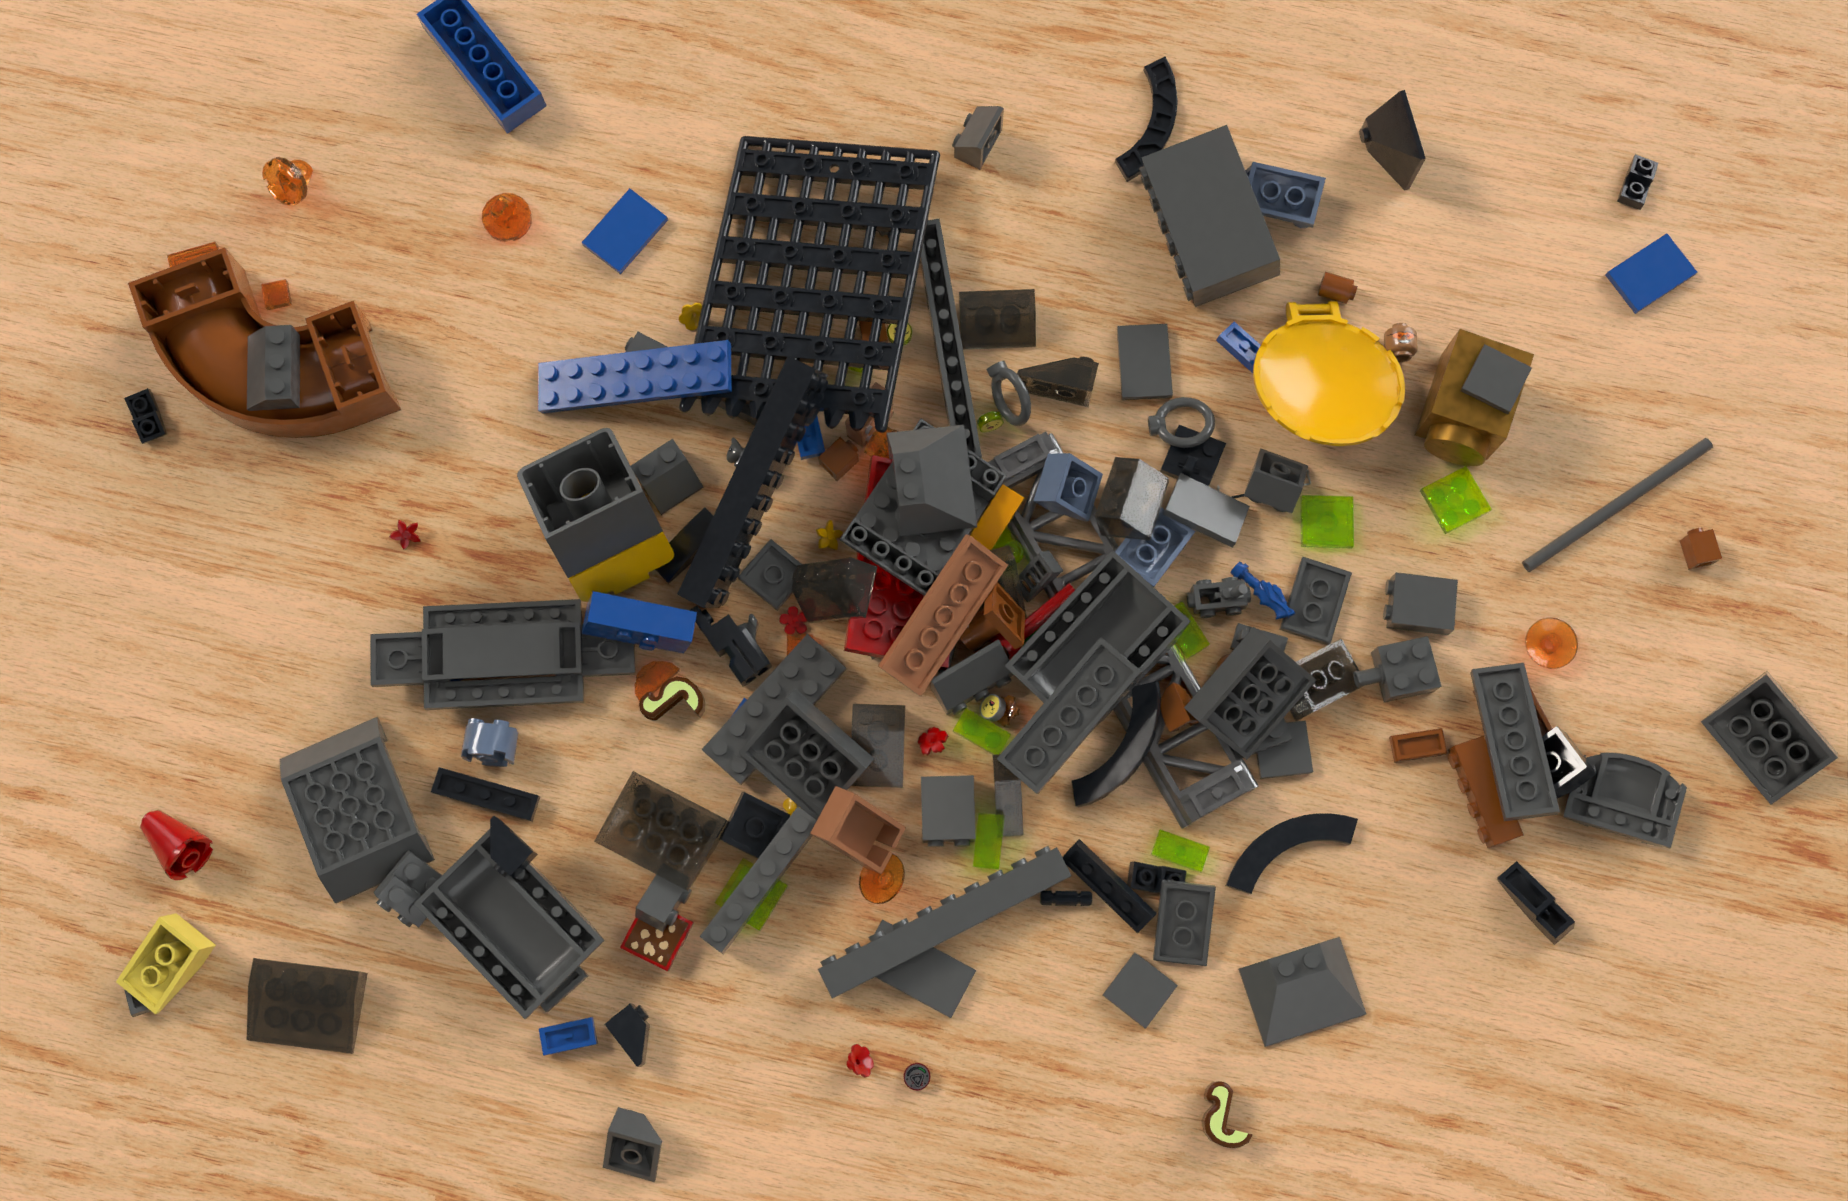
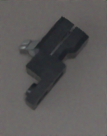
(738, 642)

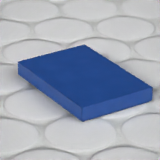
(625, 231)
(1651, 273)

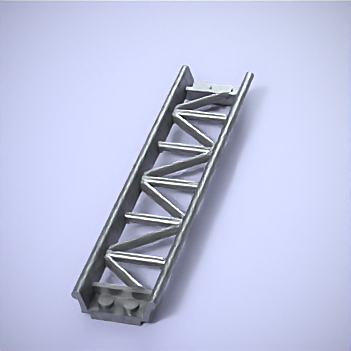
(1225, 781)

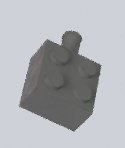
(1402, 670)

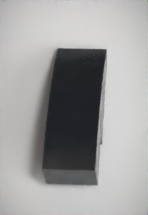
(686, 545)
(1536, 903)

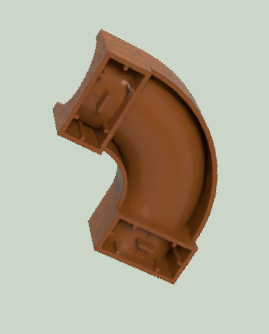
(201, 330)

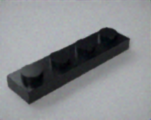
(485, 794)
(1108, 886)

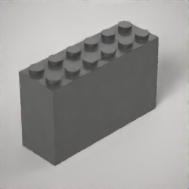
(1209, 216)

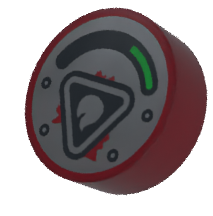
(917, 1076)

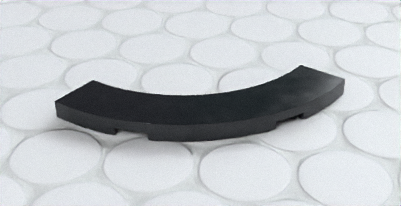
(1161, 122)
(1129, 753)
(1285, 836)

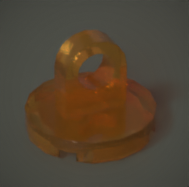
(286, 179)
(506, 217)

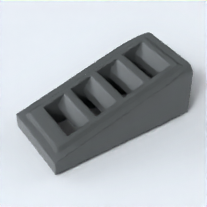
(1052, 568)

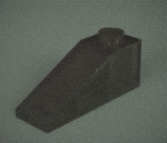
(1007, 798)

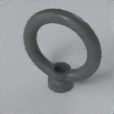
(998, 373)
(1157, 423)

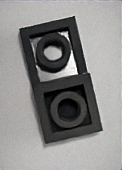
(1637, 182)
(145, 416)
(1149, 877)

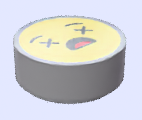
(992, 707)

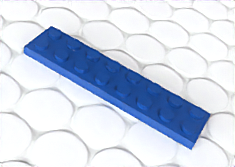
(634, 377)

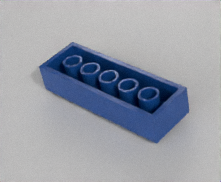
(482, 61)

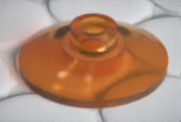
(1559, 634)
(875, 886)

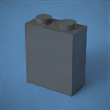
(1421, 603)
(948, 810)

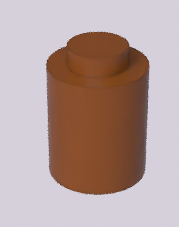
(1337, 288)

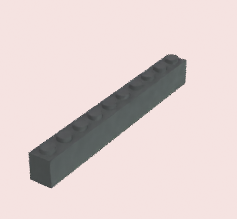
(947, 335)
(944, 922)

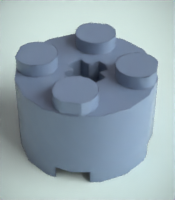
(489, 742)

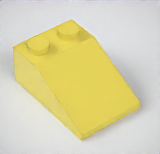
(165, 962)

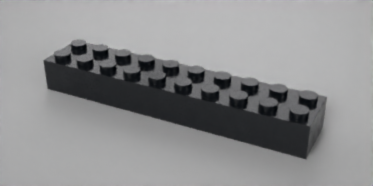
(753, 484)

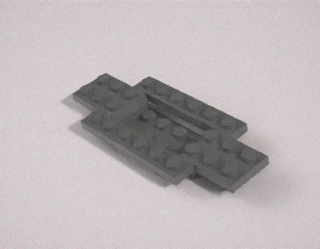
(498, 643)

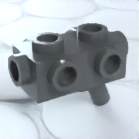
(1228, 596)

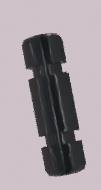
(1066, 898)

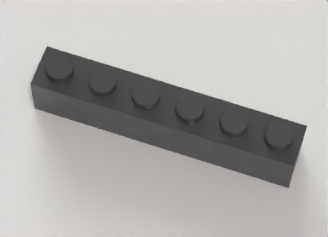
(759, 881)

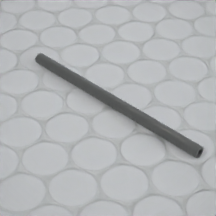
(1617, 504)

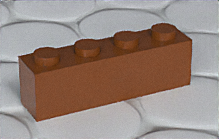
(1478, 782)

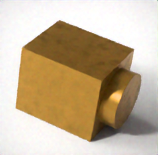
(1456, 424)

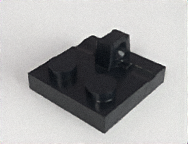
(1196, 461)
(753, 825)

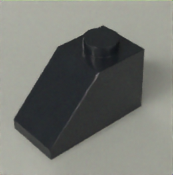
(508, 849)
(631, 1032)

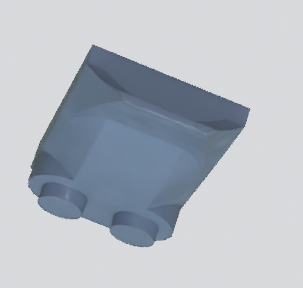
(1286, 193)
(1155, 556)

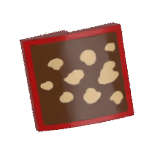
(654, 945)

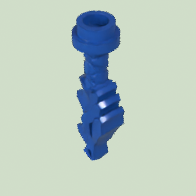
(1269, 595)

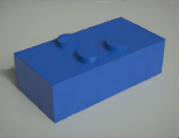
(639, 622)

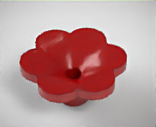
(860, 1061)

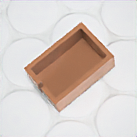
(853, 827)

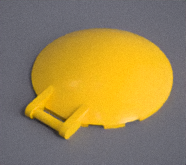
(1328, 377)

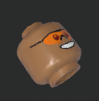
(1401, 341)

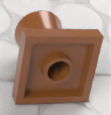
(999, 615)

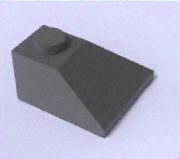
(632, 1145)

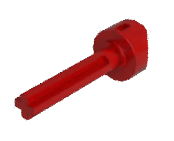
(1037, 618)

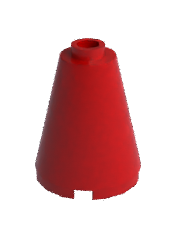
(175, 844)

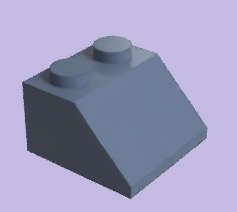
(1068, 486)

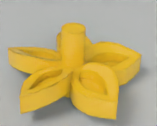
(828, 536)

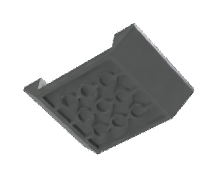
(916, 557)
(351, 809)

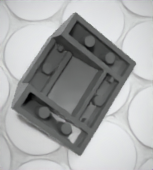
(932, 480)
(1302, 991)

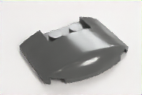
(1628, 799)

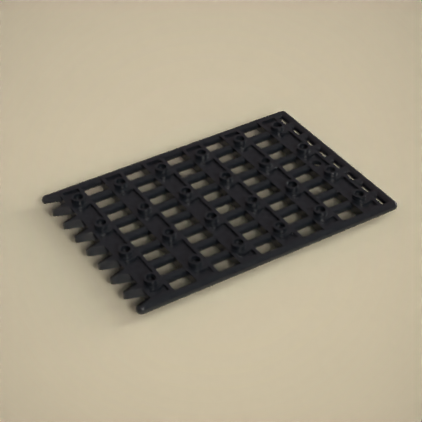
(822, 349)

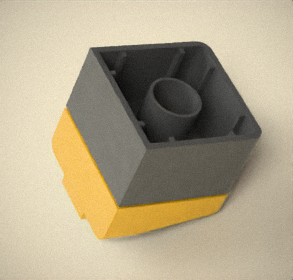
(595, 515)

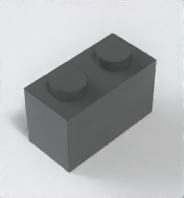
(660, 903)

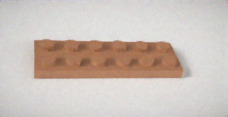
(943, 615)

